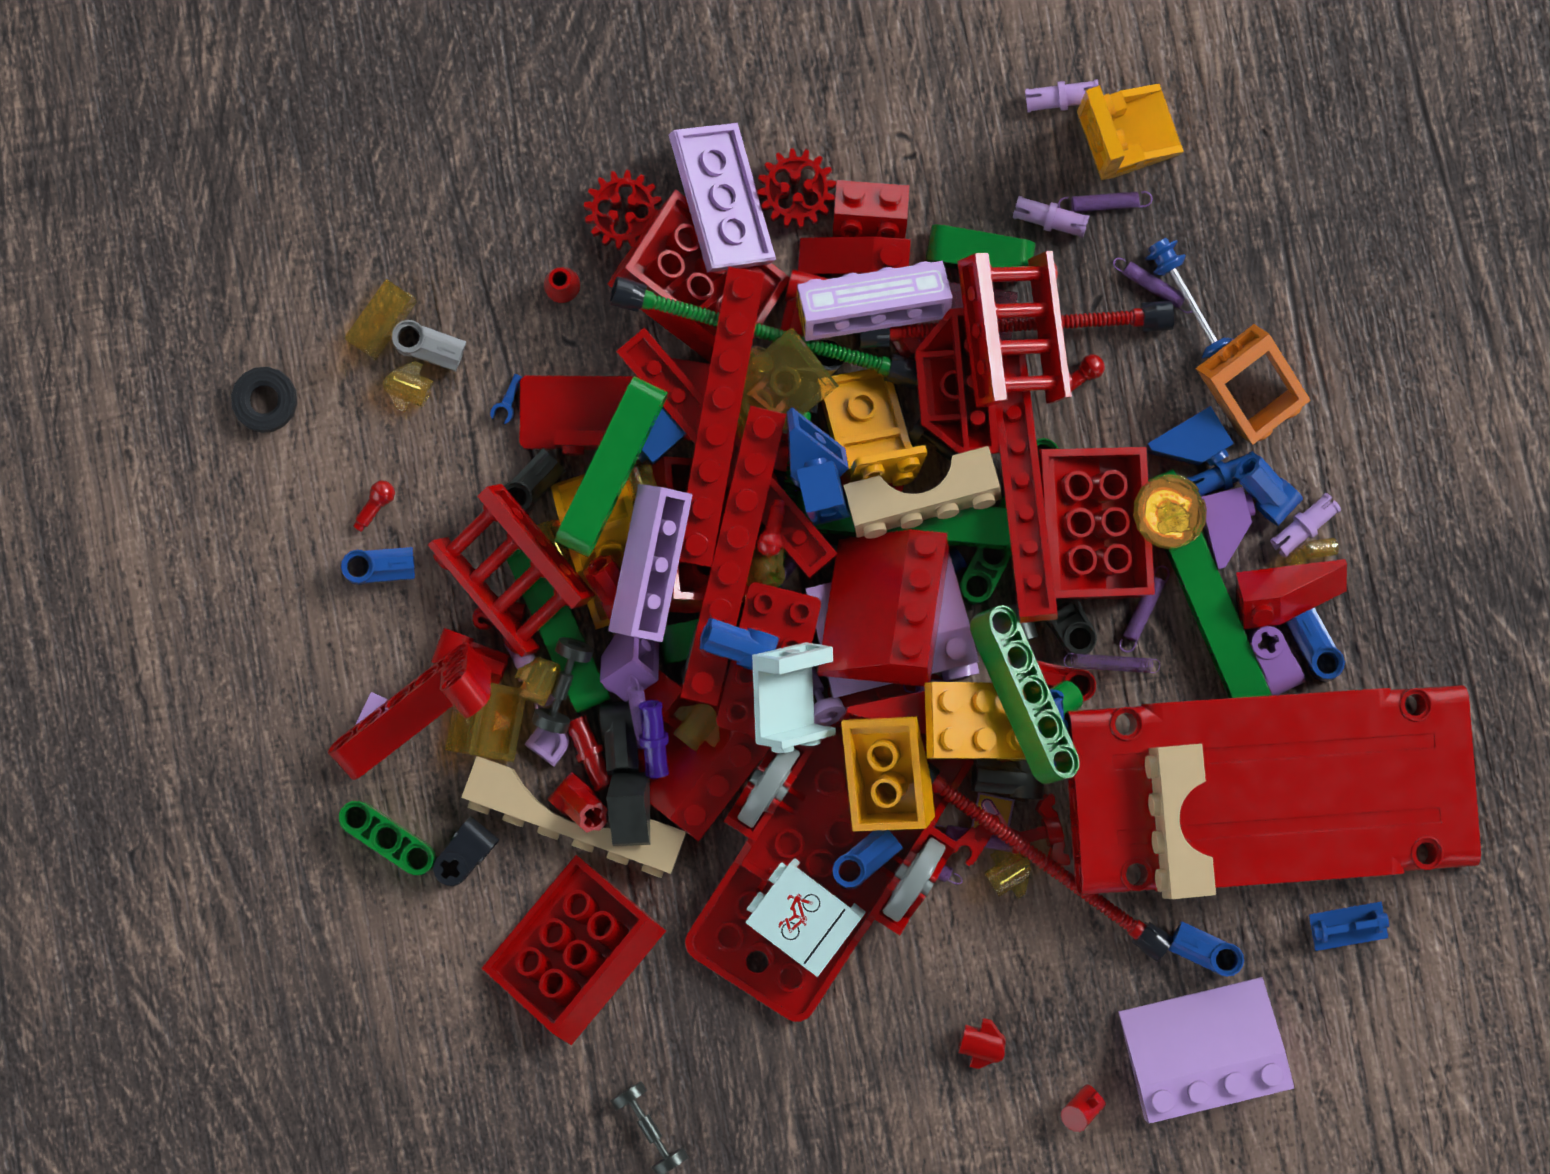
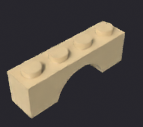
(880, 507)
(1182, 868)

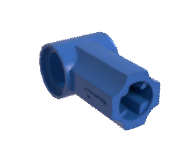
(1273, 494)
(383, 565)
(1313, 642)
(735, 643)
(869, 855)
(1203, 949)

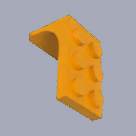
(871, 427)
(968, 723)

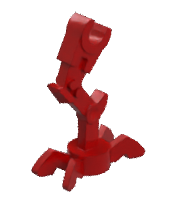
(1051, 831)

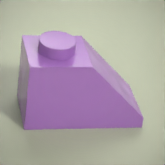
(1227, 522)
(629, 657)

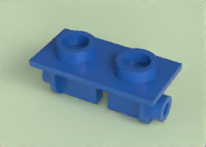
(1349, 926)

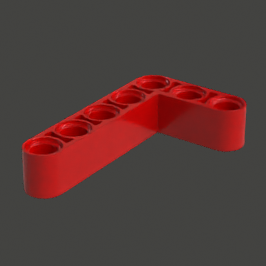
(455, 680)

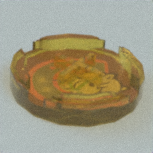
(1169, 511)

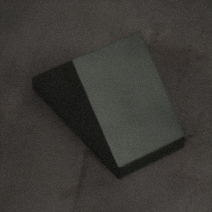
(629, 808)

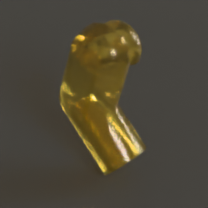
(1311, 550)

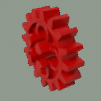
(609, 193)
(799, 209)

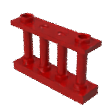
(983, 334)
(544, 563)

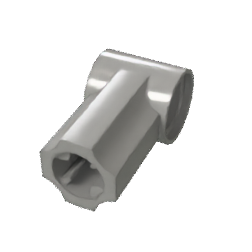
(432, 345)

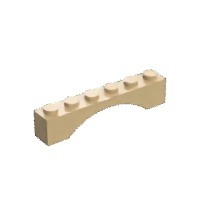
(501, 789)

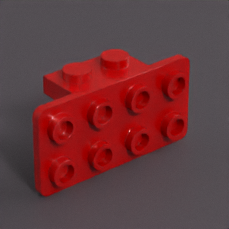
(568, 411)
(776, 612)

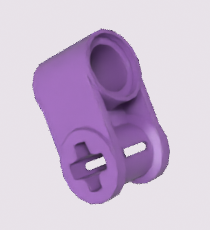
(1277, 664)

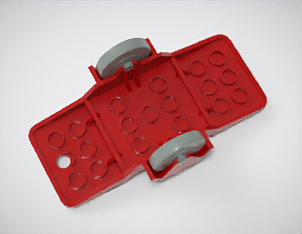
(802, 812)

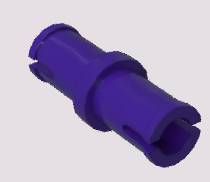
(653, 739)

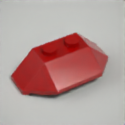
(948, 390)

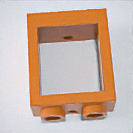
(1234, 359)

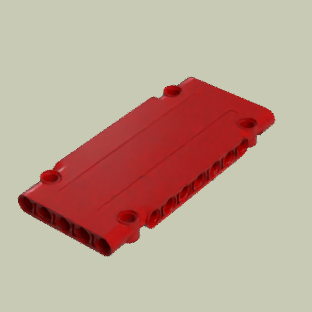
(1288, 790)

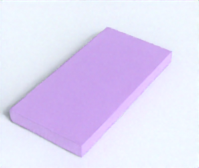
(722, 197)

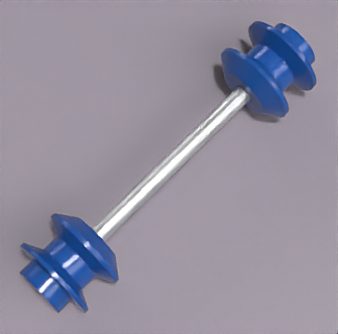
(1168, 262)

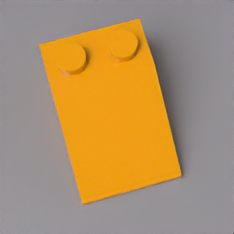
(887, 774)

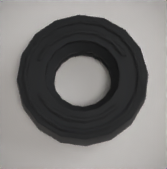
(264, 377)

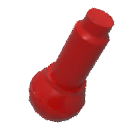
(1089, 368)
(380, 495)
(770, 541)

